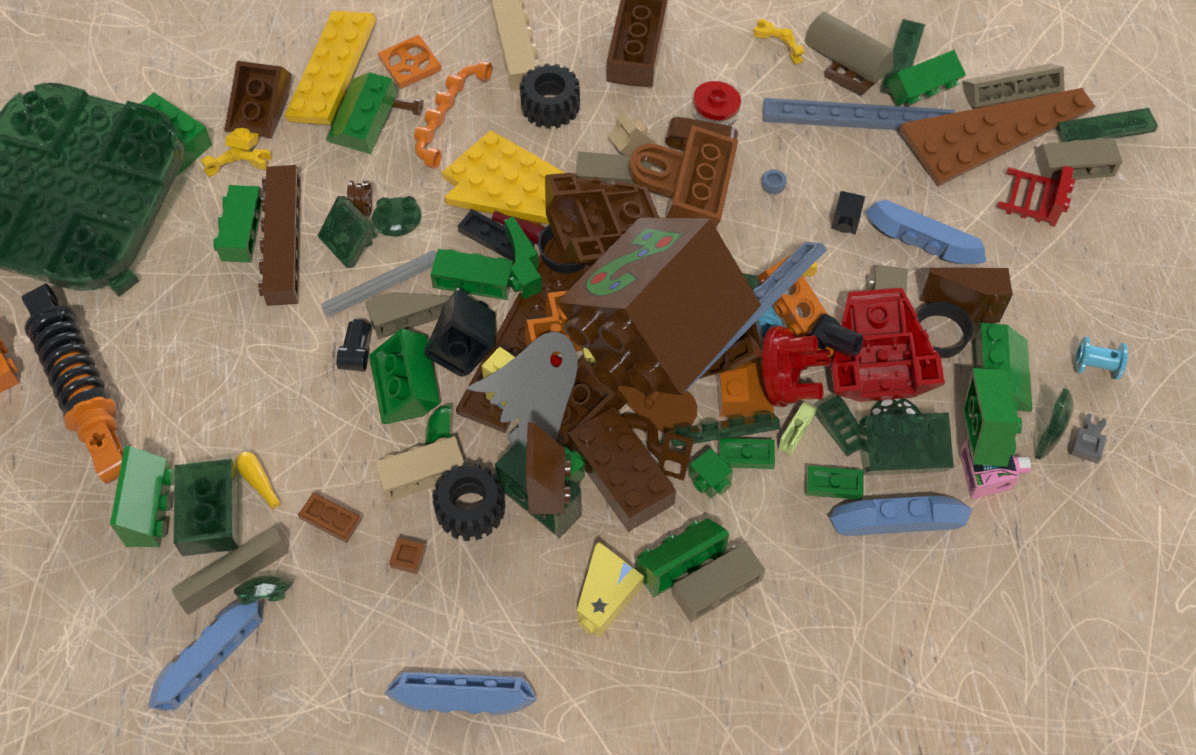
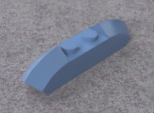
(926, 233)
(900, 515)
(201, 659)
(461, 693)

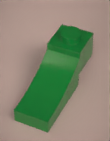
(524, 275)

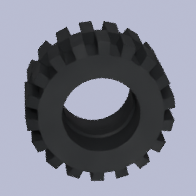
(550, 110)
(465, 481)

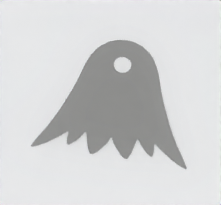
(533, 386)

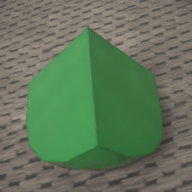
(439, 424)

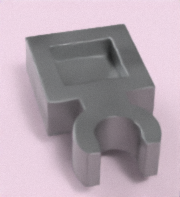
(1088, 441)

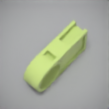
(797, 428)

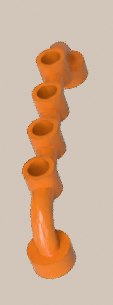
(445, 101)

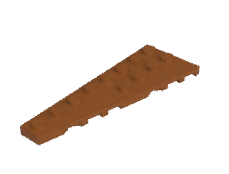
(969, 138)

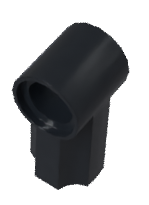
(833, 335)
(354, 352)

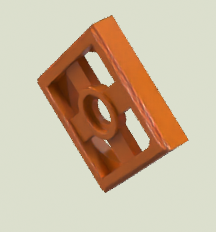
(400, 49)

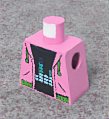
(989, 479)

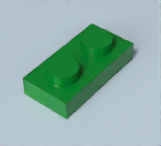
(748, 453)
(834, 482)

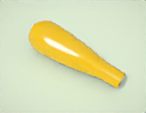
(254, 474)

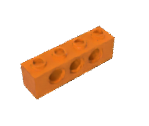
(799, 296)

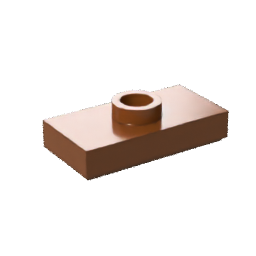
(329, 517)

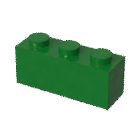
(926, 78)
(238, 224)
(472, 273)

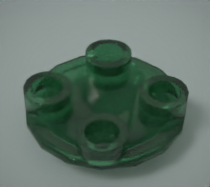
(396, 216)
(261, 587)

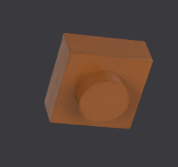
(407, 555)

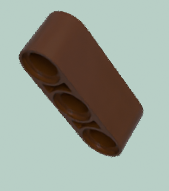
(680, 126)

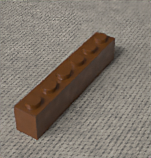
(281, 235)

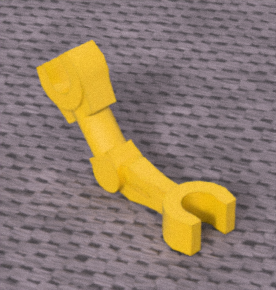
(766, 30)
(255, 157)

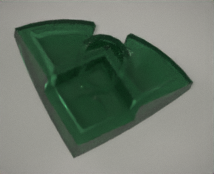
(1057, 425)

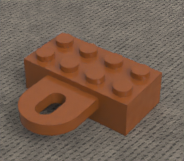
(691, 178)

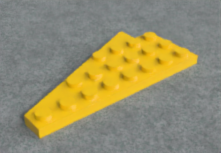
(499, 178)

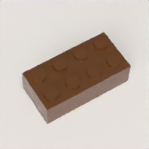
(636, 42)
(622, 469)

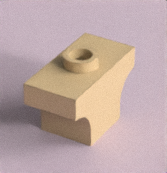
(630, 134)

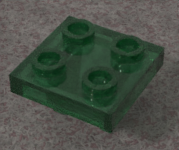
(346, 232)

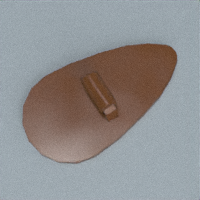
(662, 408)

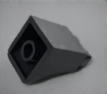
(462, 334)

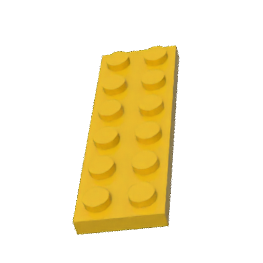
(330, 68)

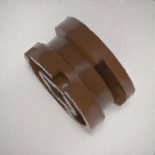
(361, 196)

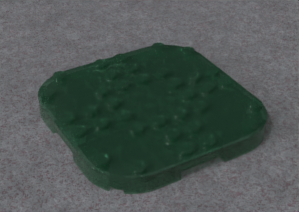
(80, 183)

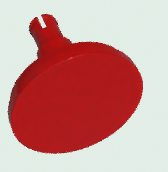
(785, 360)

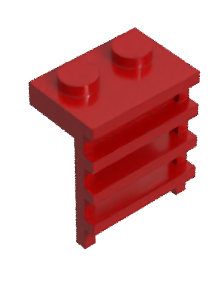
(1053, 198)

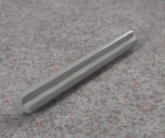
(379, 284)

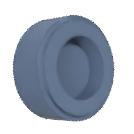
(773, 181)

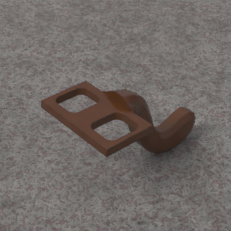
(661, 451)

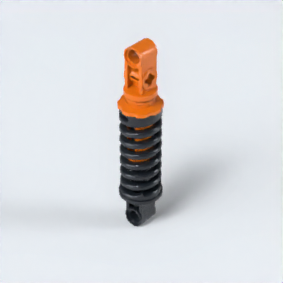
(74, 379)

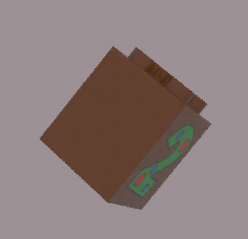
(659, 305)

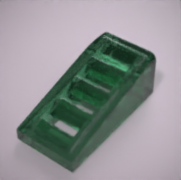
(842, 411)

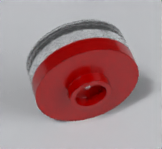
(716, 103)

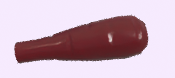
(531, 229)

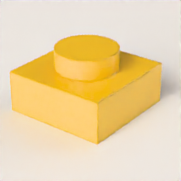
(242, 139)

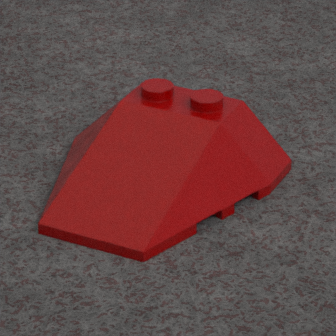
(895, 352)

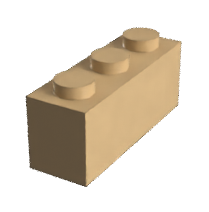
(418, 467)

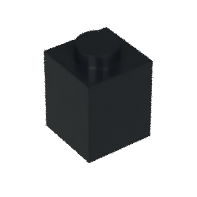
(848, 212)

